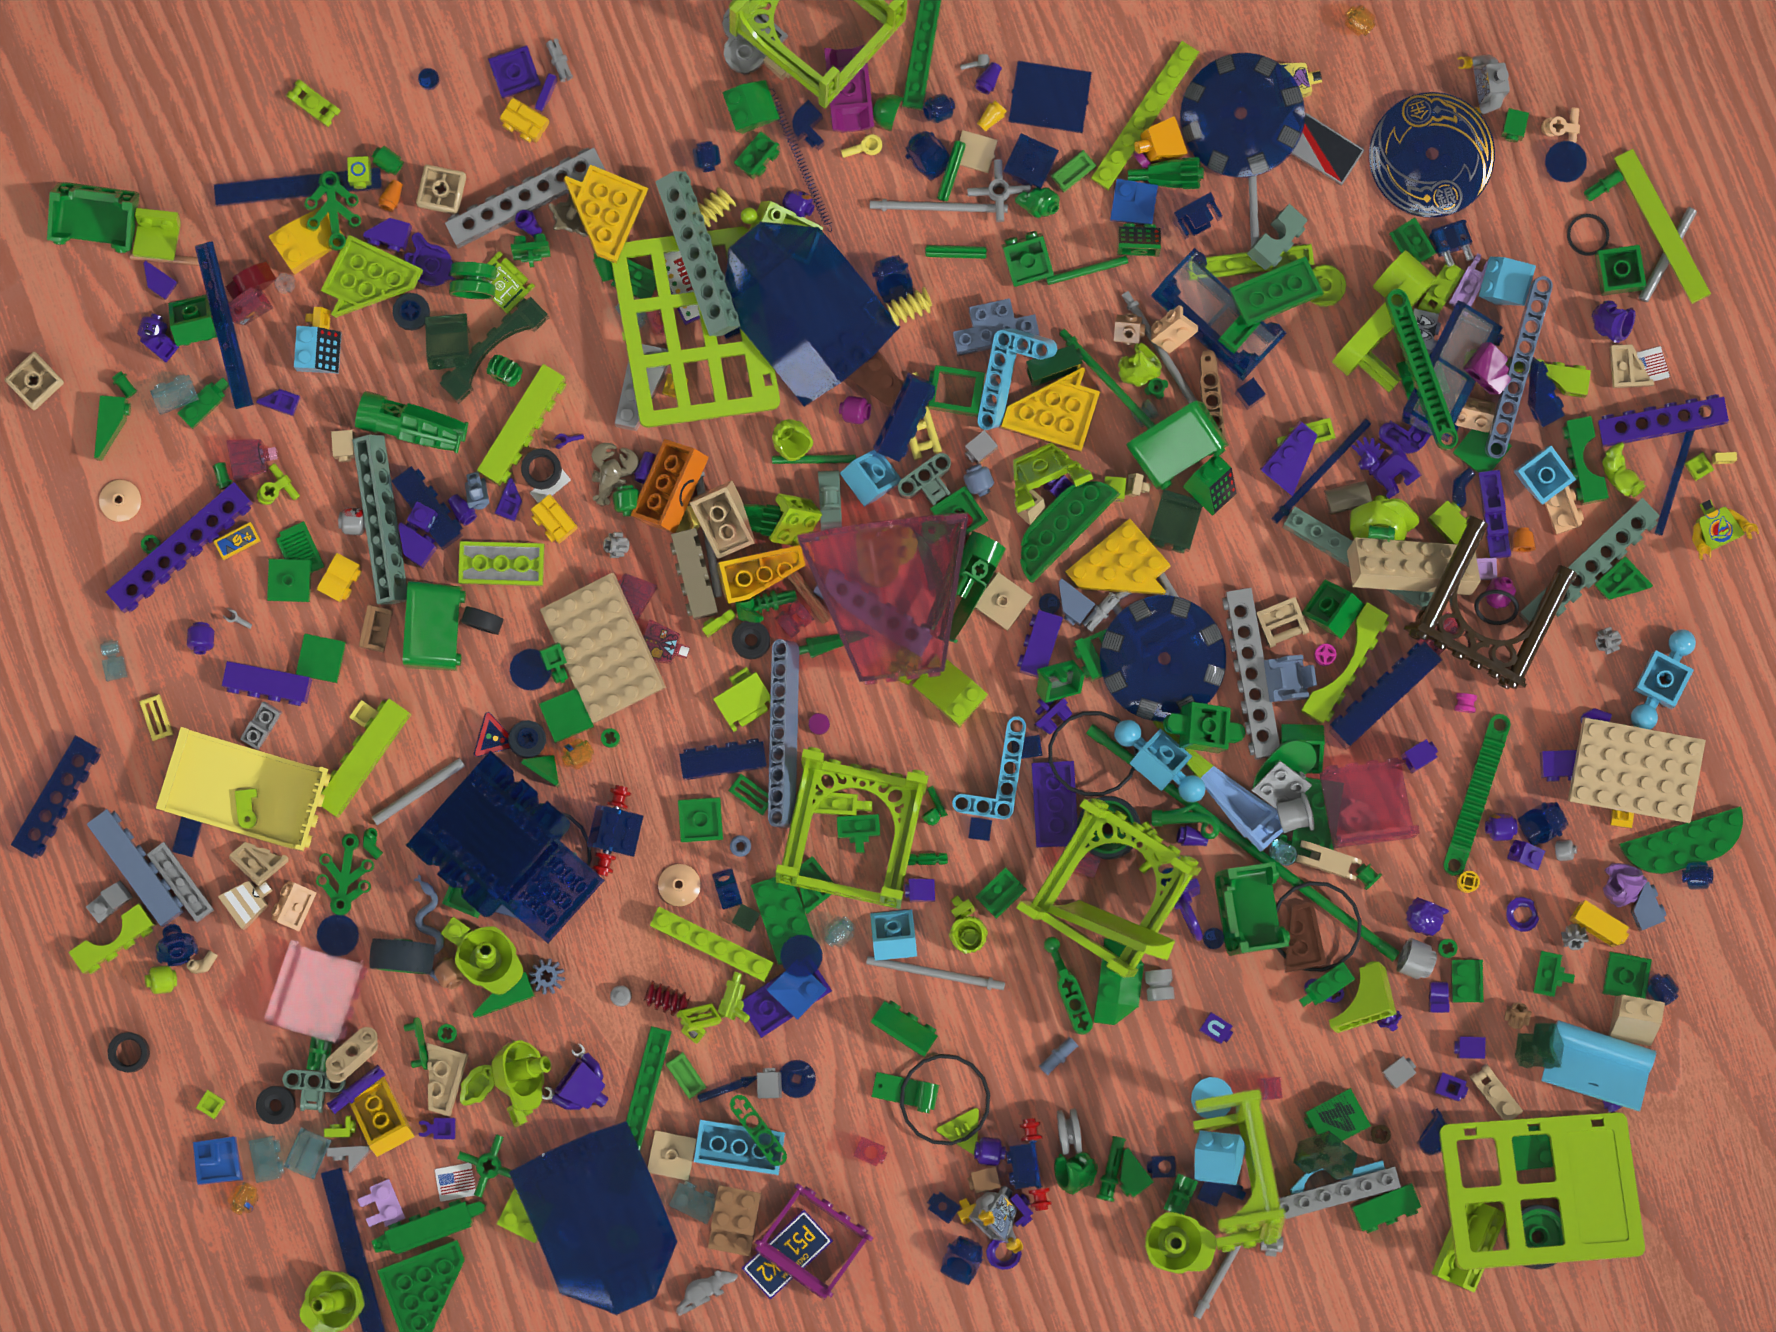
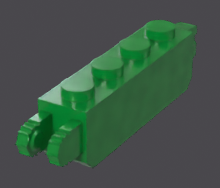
(428, 1228)

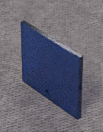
(1050, 97)

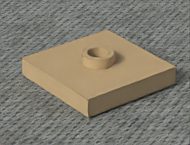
(1003, 601)
(672, 1155)

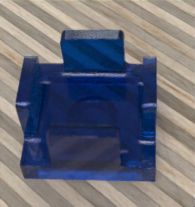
(1030, 161)
(1196, 215)

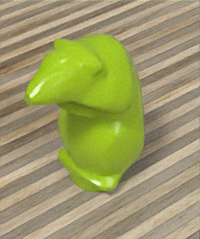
(1622, 479)

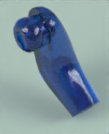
(1459, 487)

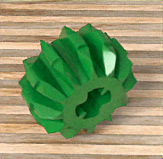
(504, 370)

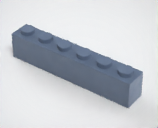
(135, 867)

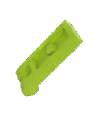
(1442, 288)

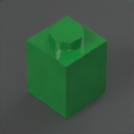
(1514, 125)

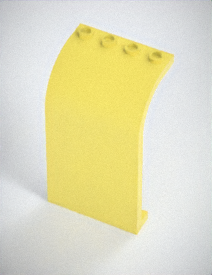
(210, 770)

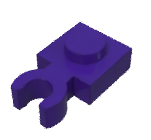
(442, 1128)

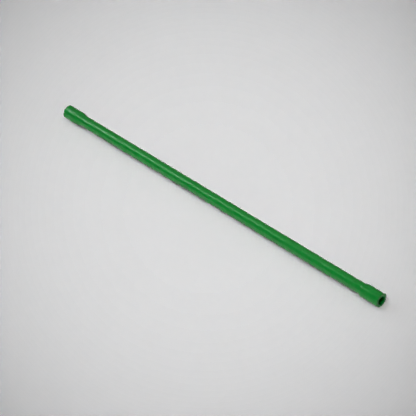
(1381, 945)

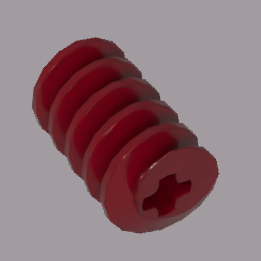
(666, 999)

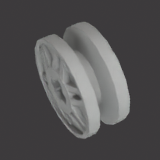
(1069, 1131)

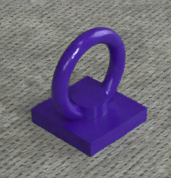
(1183, 904)

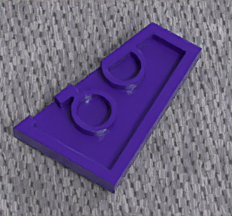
(1290, 458)

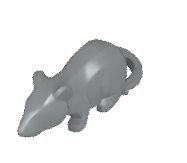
(700, 1290)

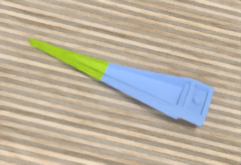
(1245, 810)

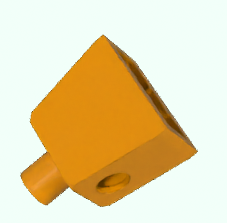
(1162, 141)

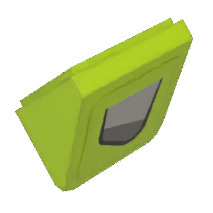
(695, 1035)

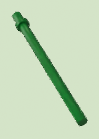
(1107, 379)

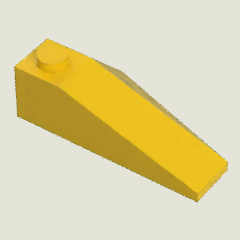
(752, 574)

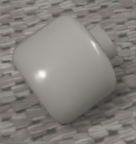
(1565, 850)
(620, 996)

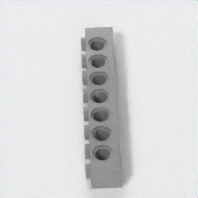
(537, 199)
(1244, 599)

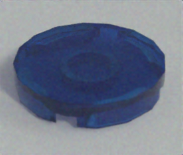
(1565, 161)
(529, 671)
(337, 935)
(801, 956)

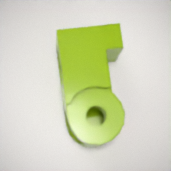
(245, 807)

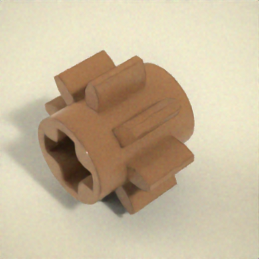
(1517, 1015)

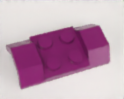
(853, 105)

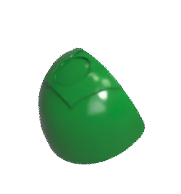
(886, 109)

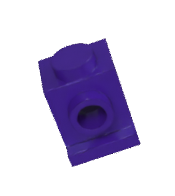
(1442, 1087)

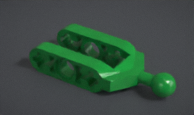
(1052, 946)

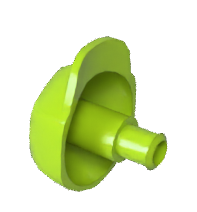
(1383, 513)
(489, 960)
(520, 1074)
(1179, 1244)
(331, 1302)

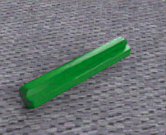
(951, 171)
(956, 251)

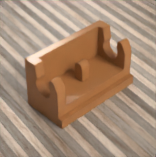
(375, 628)

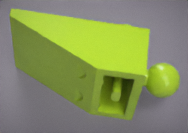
(781, 215)

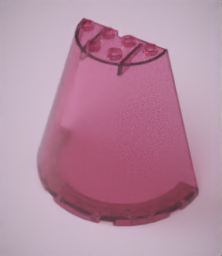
(891, 591)

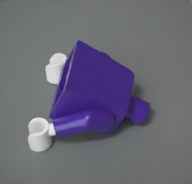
(580, 1085)

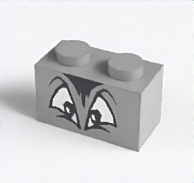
(1428, 327)

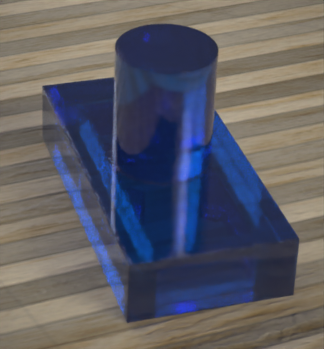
(187, 837)

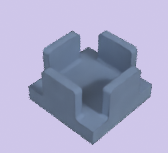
(1289, 678)

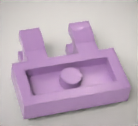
(387, 1204)

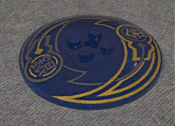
(1426, 185)

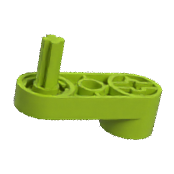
(1403, 274)

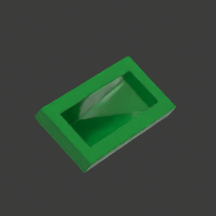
(544, 767)

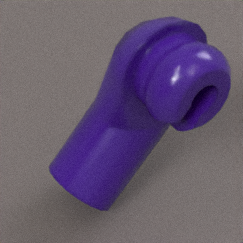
(1597, 715)

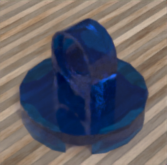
(176, 947)

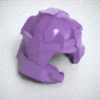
(1623, 884)

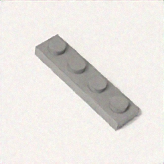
(180, 882)

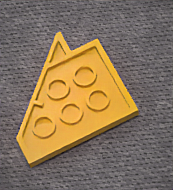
(606, 209)
(1056, 412)
(1121, 564)

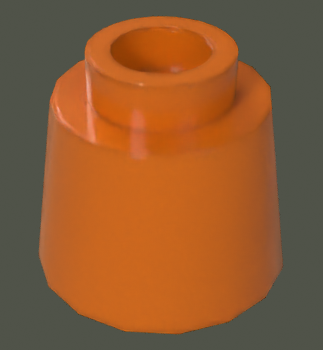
(1523, 540)

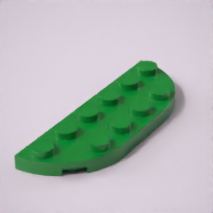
(1062, 524)
(1686, 843)

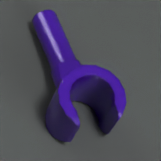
(565, 439)

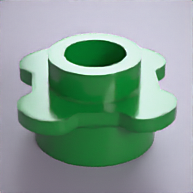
(1159, 393)

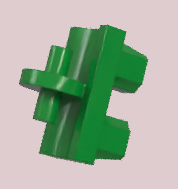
(530, 251)
(318, 1054)
(1180, 1194)

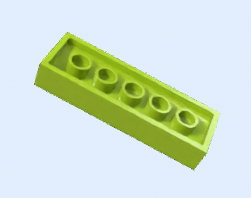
(1115, 928)

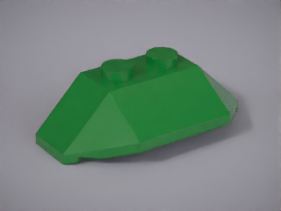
(1116, 994)

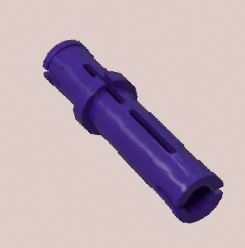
(349, 1094)

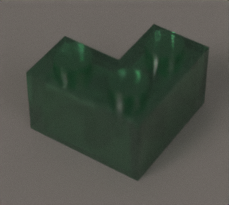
(1541, 1048)
(1326, 1153)

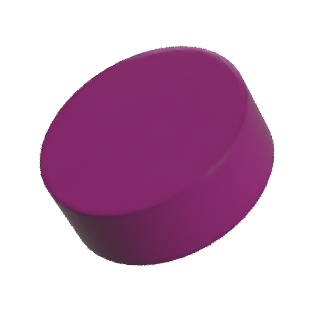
(1142, 159)
(819, 724)

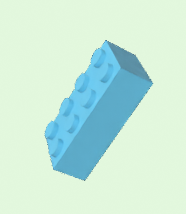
(734, 1148)

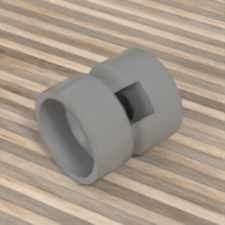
(1159, 985)

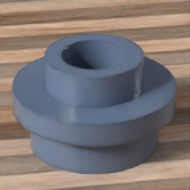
(733, 846)

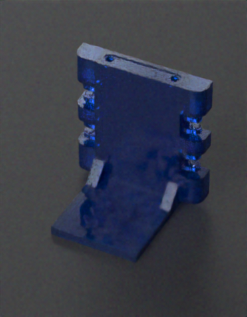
(506, 850)

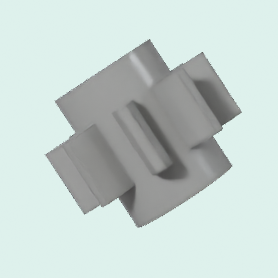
(616, 545)
(1608, 640)
(1574, 936)
(1272, 1249)

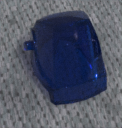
(927, 154)
(892, 278)
(1543, 823)
(1430, 1140)
(962, 1260)

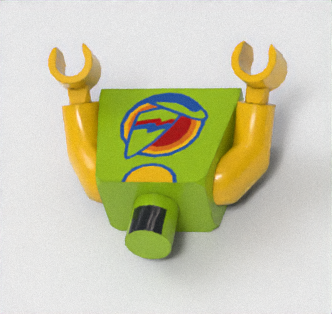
(1719, 528)

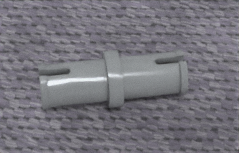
(559, 60)
(1101, 611)

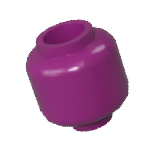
(855, 410)
(1498, 600)

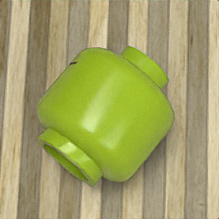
(161, 979)

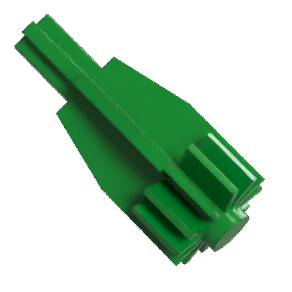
(1171, 173)
(763, 518)

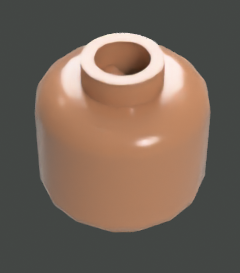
(448, 974)

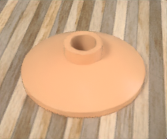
(127, 508)
(690, 887)

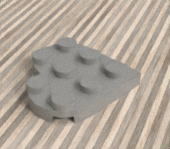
(740, 53)

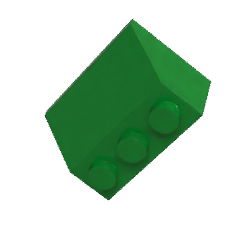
(904, 1028)

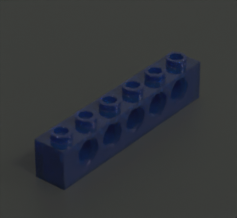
(23, 839)

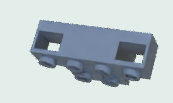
(986, 321)

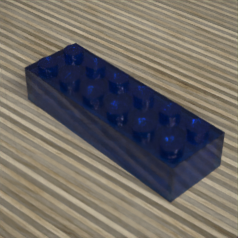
(1385, 695)

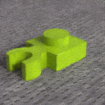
(713, 625)

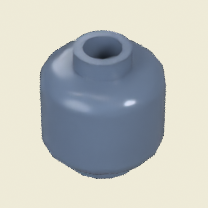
(978, 480)

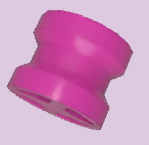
(1325, 651)
(1465, 702)

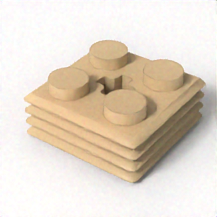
(432, 179)
(34, 367)

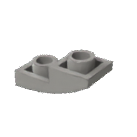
(261, 725)

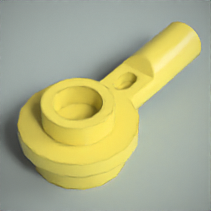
(870, 145)

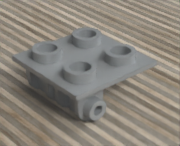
(1281, 785)

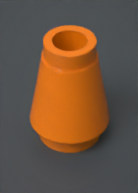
(390, 197)

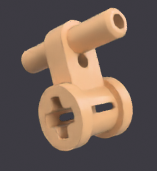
(1562, 126)

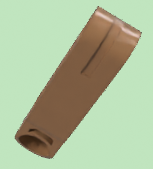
(1210, 369)

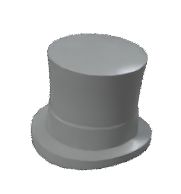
(1295, 814)

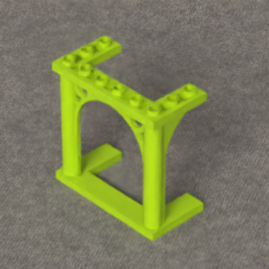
(832, 83)
(912, 792)
(1095, 816)
(1261, 1217)

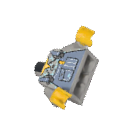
(1490, 81)
(996, 1216)

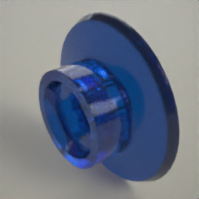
(807, 1081)

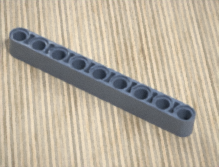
(1526, 359)
(783, 721)

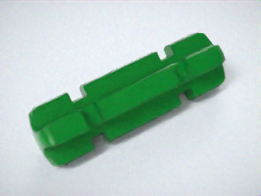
(928, 859)

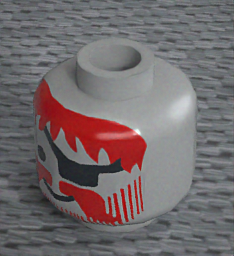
(352, 521)

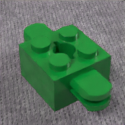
(1204, 727)

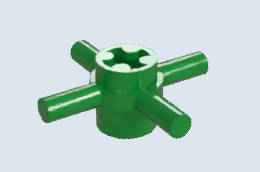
(479, 1163)

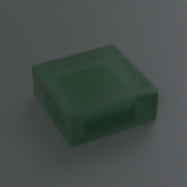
(746, 918)

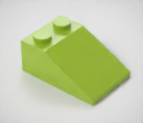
(952, 693)

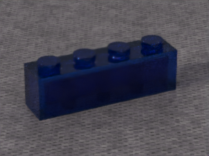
(904, 417)
(414, 490)
(723, 760)

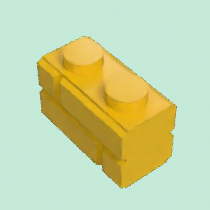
(524, 120)
(554, 519)

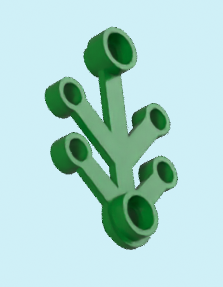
(333, 207)
(344, 877)

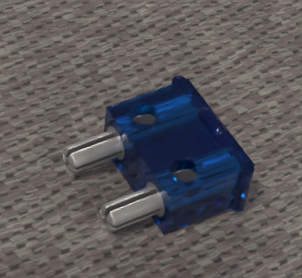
(1451, 237)

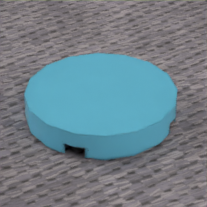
(1210, 1088)

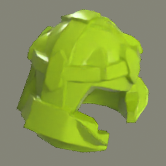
(1139, 367)

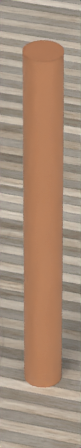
(178, 260)

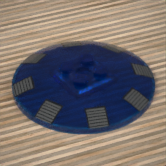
(1248, 144)
(1137, 639)

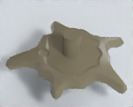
(567, 217)

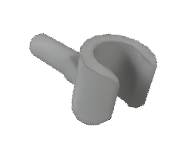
(983, 62)
(236, 618)

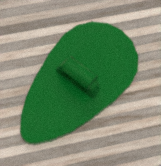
(1294, 753)

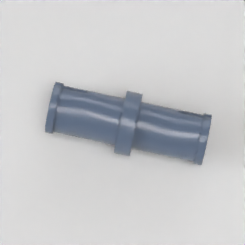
(1058, 1056)

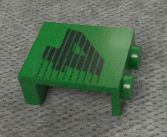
(1339, 1115)

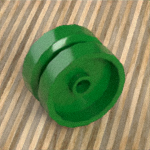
(473, 280)

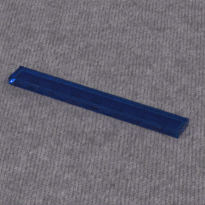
(283, 188)
(224, 325)
(352, 1247)

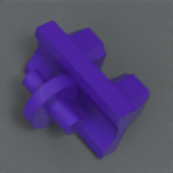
(1045, 721)

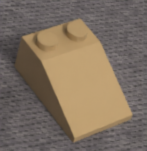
(723, 519)

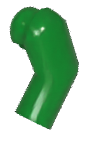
(369, 843)

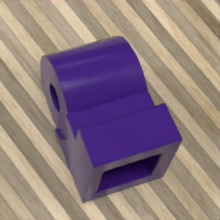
(1439, 997)

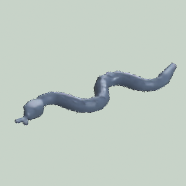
(429, 890)

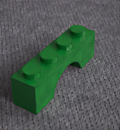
(1589, 486)

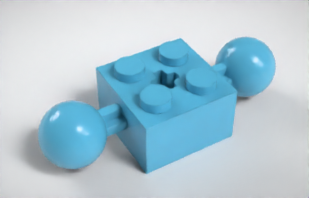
(1677, 675)
(1160, 760)

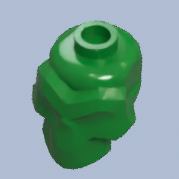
(1039, 202)

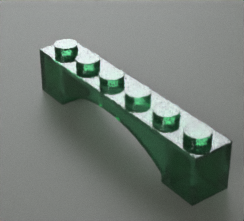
(526, 317)

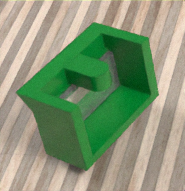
(1059, 681)

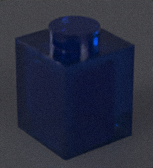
(1250, 393)

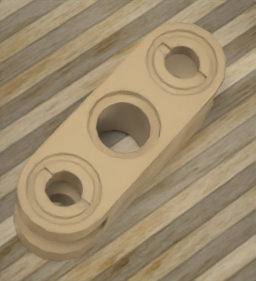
(1328, 860)
(362, 1044)

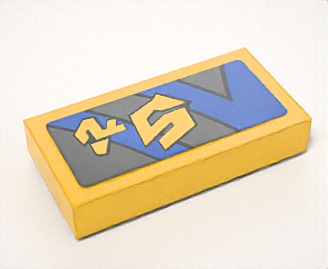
(237, 541)

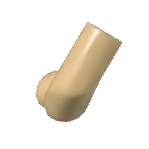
(202, 965)

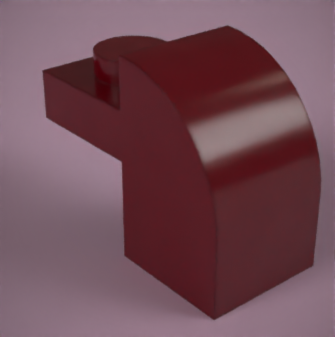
(255, 276)

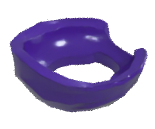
(1524, 902)
(1002, 1265)

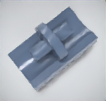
(476, 491)

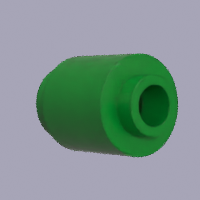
(387, 160)

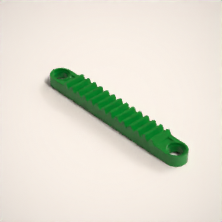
(1421, 369)
(1476, 794)

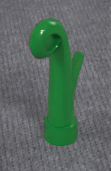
(1182, 815)

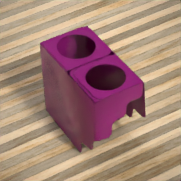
(1489, 368)

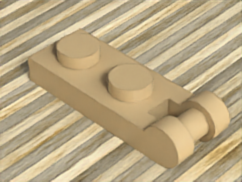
(1496, 1094)

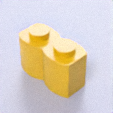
(339, 578)

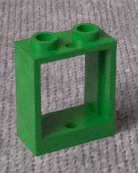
(977, 394)

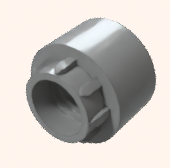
(1416, 959)

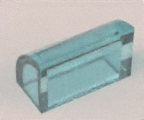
(307, 1153)

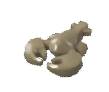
(611, 471)

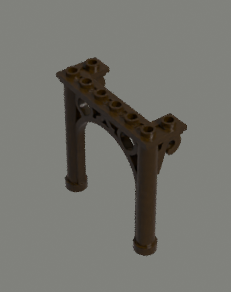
(1513, 672)

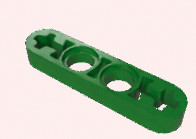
(758, 1130)

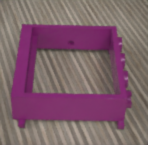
(792, 1268)

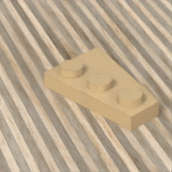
(445, 1075)

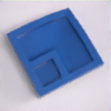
(1133, 202)
(796, 993)
(217, 1161)

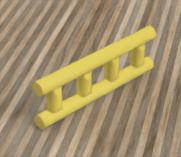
(932, 443)

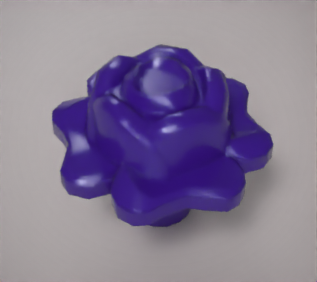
(1390, 1022)

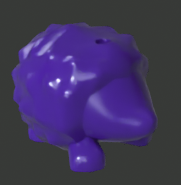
(1425, 917)

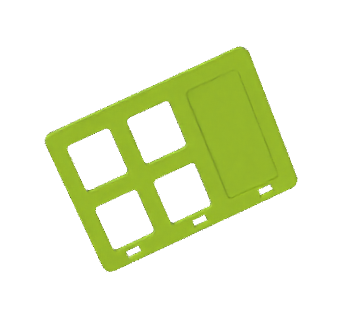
(1591, 1185)

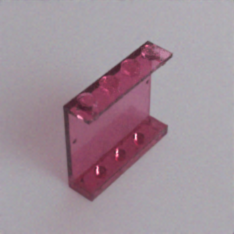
(1367, 803)
(315, 993)

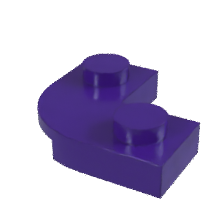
(1411, 440)

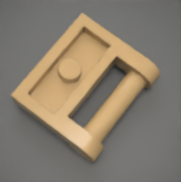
(1280, 615)

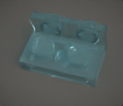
(174, 394)
(266, 1159)
(693, 1202)

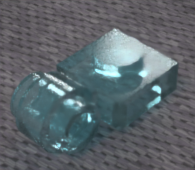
(115, 666)

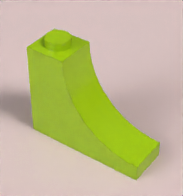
(1372, 1000)

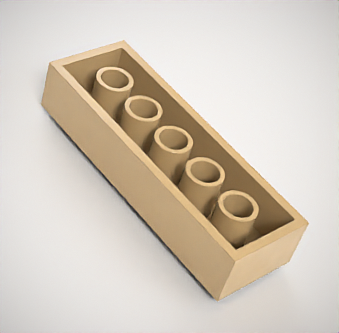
(1405, 565)

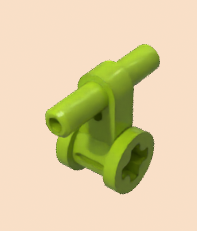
(283, 482)

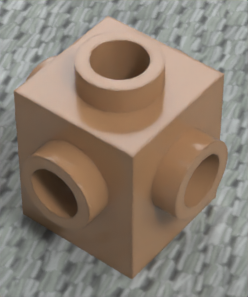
(1129, 329)

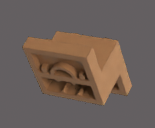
(734, 1220)

